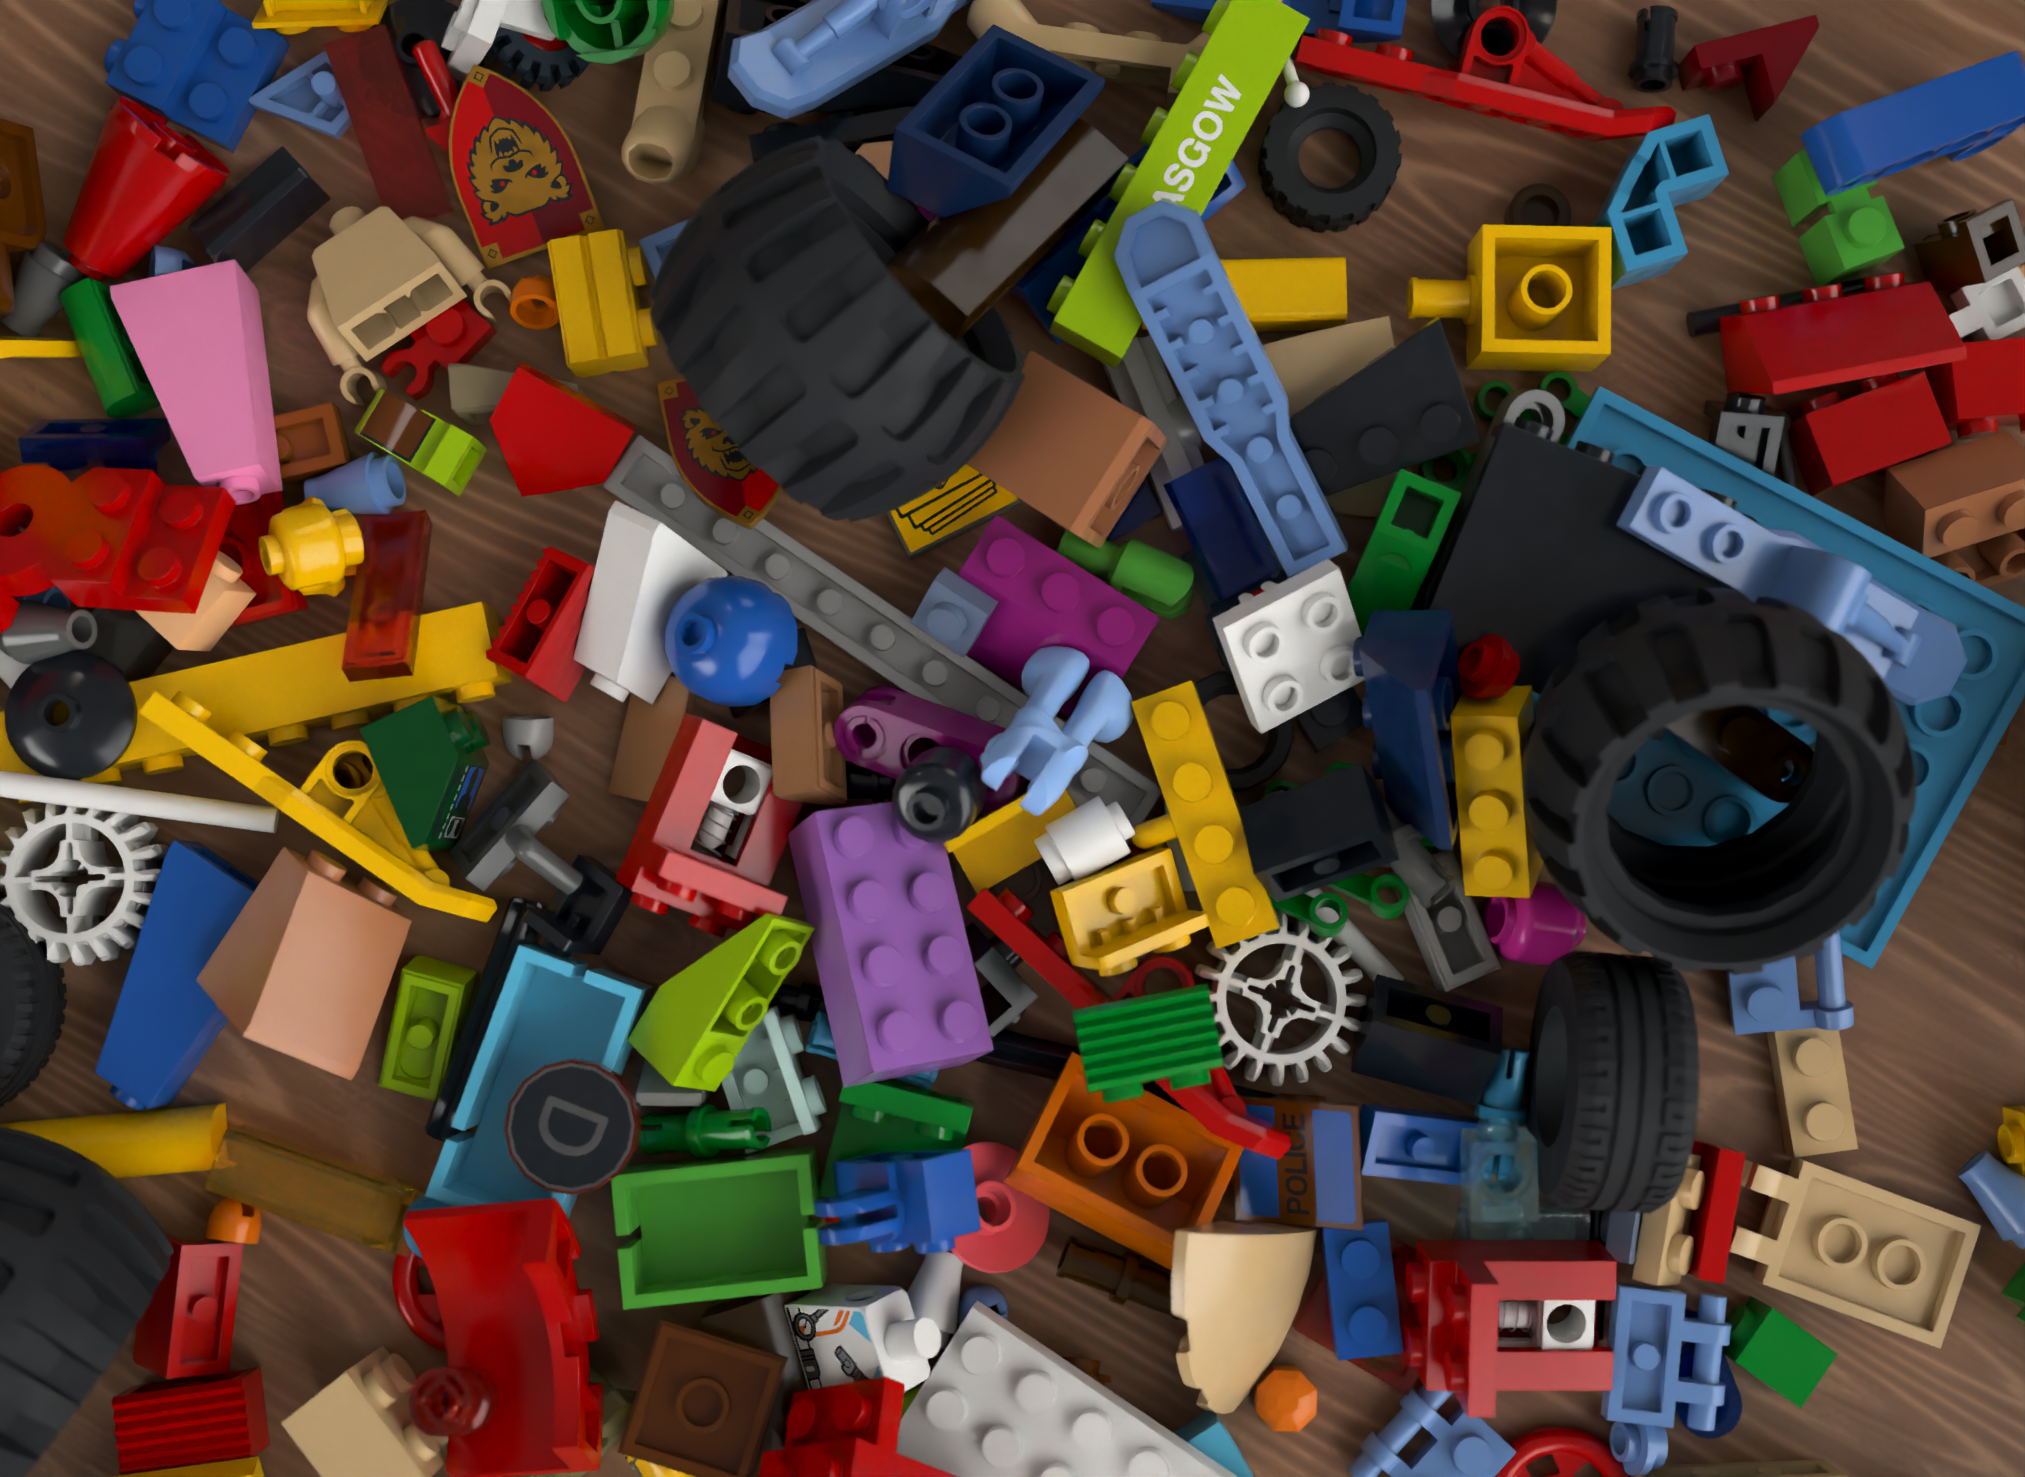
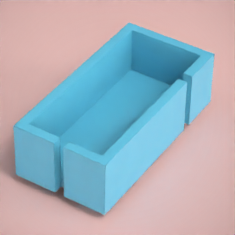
(541, 1017)

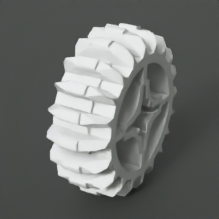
(82, 904)
(1269, 1026)

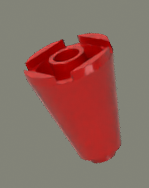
(137, 190)

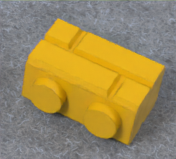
(600, 303)

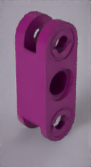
(887, 732)

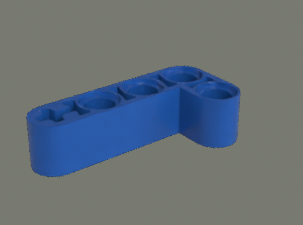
(1936, 118)

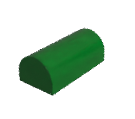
(107, 350)

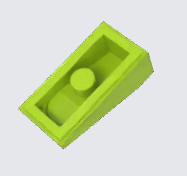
(425, 1025)

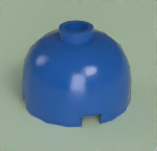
(730, 640)

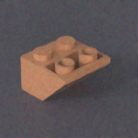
(1963, 507)

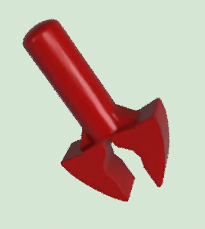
(442, 86)

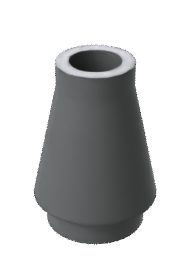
(37, 288)
(47, 631)

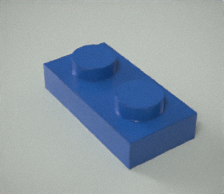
(1411, 1144)
(1361, 1291)

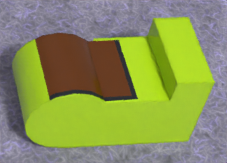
(421, 441)

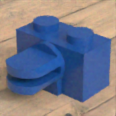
(902, 1200)

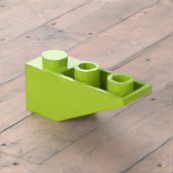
(715, 1003)

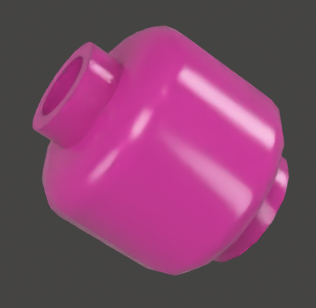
(1535, 927)

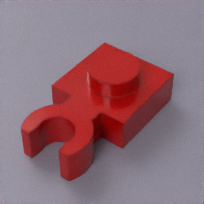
(448, 338)

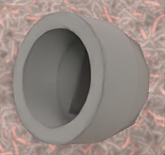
(528, 730)

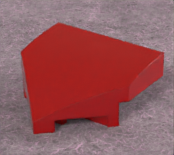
(555, 434)

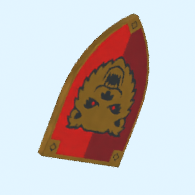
(515, 170)
(711, 459)

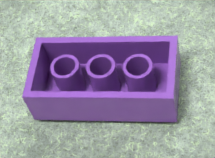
(888, 945)

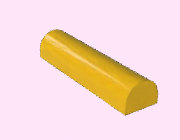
(140, 1140)

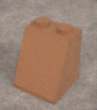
(1070, 450)
(309, 961)

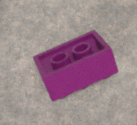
(1049, 604)

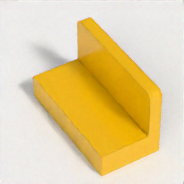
(1004, 841)

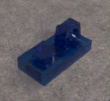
(73, 442)

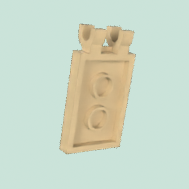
(1857, 1249)

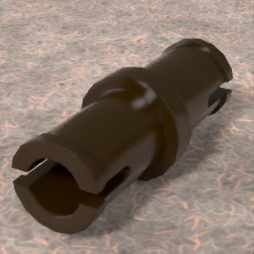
(1117, 1275)

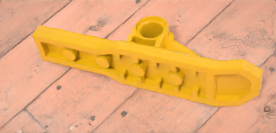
(352, 820)

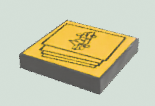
(950, 511)

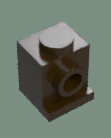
(1973, 247)

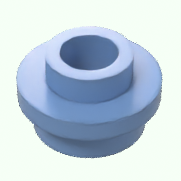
(1638, 1447)

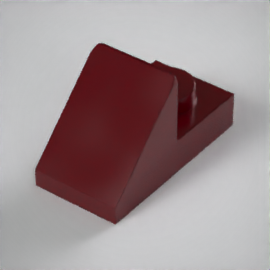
(1757, 57)

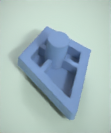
(307, 98)

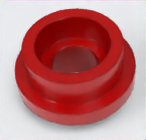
(1488, 667)

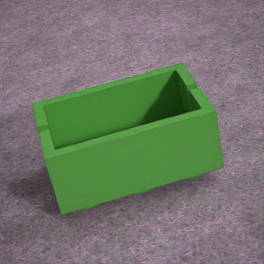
(719, 1227)

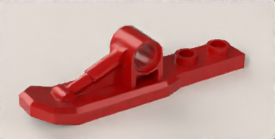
(1519, 87)
(1211, 1104)

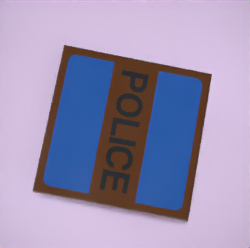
(1317, 1176)

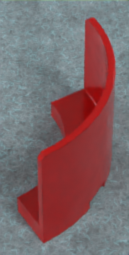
(522, 1320)

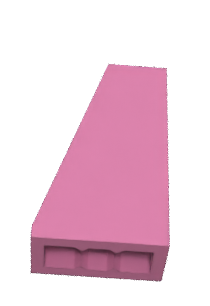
(209, 370)

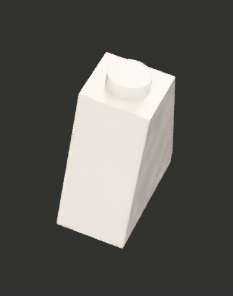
(631, 594)

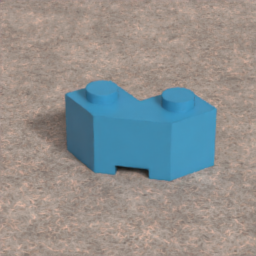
(1659, 174)

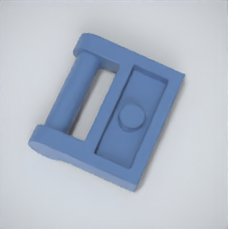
(1771, 997)

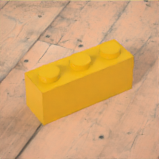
(1492, 817)

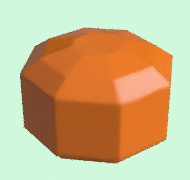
(1285, 1398)

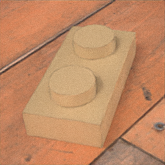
(1812, 1091)
(1663, 1241)

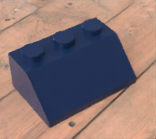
(987, 124)
(1408, 702)

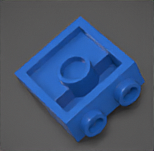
(195, 66)

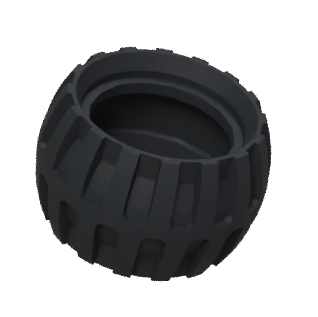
(813, 345)
(1756, 893)
(72, 1286)

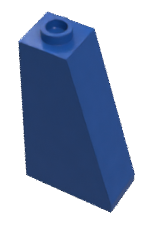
(163, 1012)

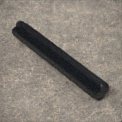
(511, 934)

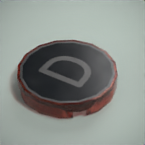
(572, 1126)

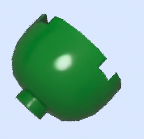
(609, 28)

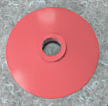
(1013, 1221)

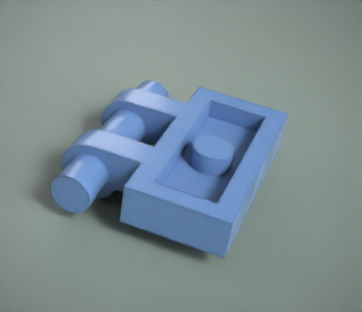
(1646, 1344)
(1456, 1449)

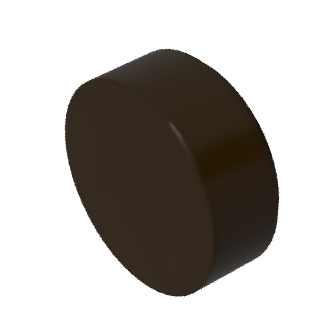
(1538, 206)

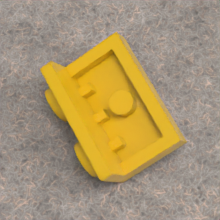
(1125, 913)

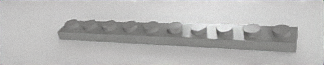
(855, 618)

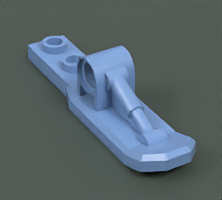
(829, 49)
(1225, 377)
(1905, 643)

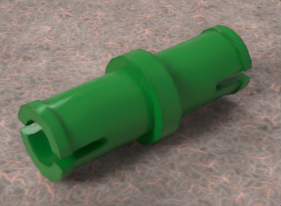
(705, 1131)

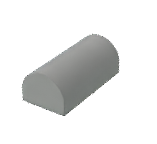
(1451, 933)

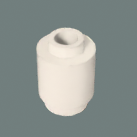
(1085, 840)

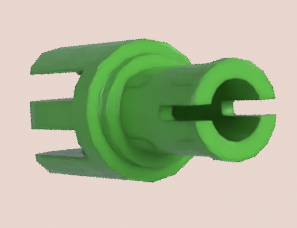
(1136, 570)

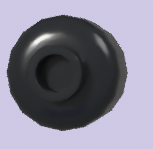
(942, 788)

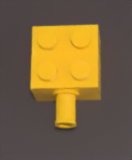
(1528, 298)

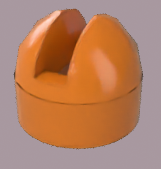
(525, 306)
(234, 1222)

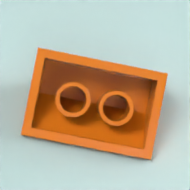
(1123, 1165)

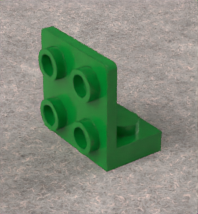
(894, 1118)

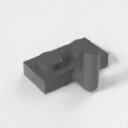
(508, 832)

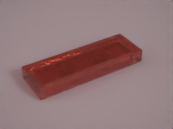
(388, 124)
(388, 597)

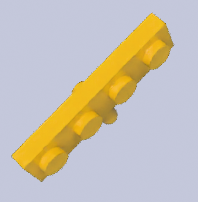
(1201, 815)

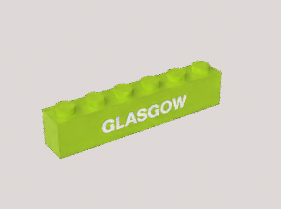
(1183, 163)

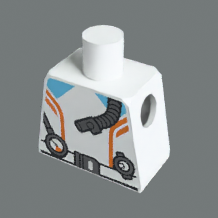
(861, 1335)

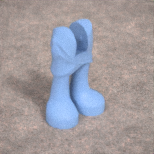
(1033, 740)

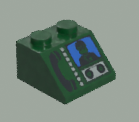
(430, 768)

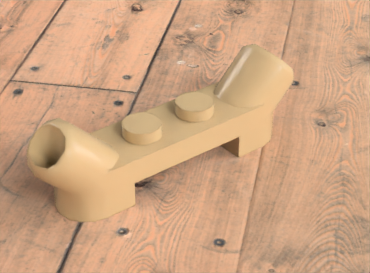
(1130, 59)
(672, 96)

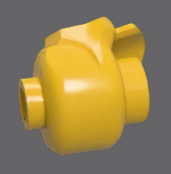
(312, 547)

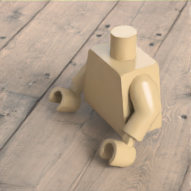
(384, 282)

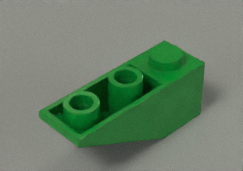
(1400, 545)

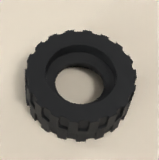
(1365, 124)

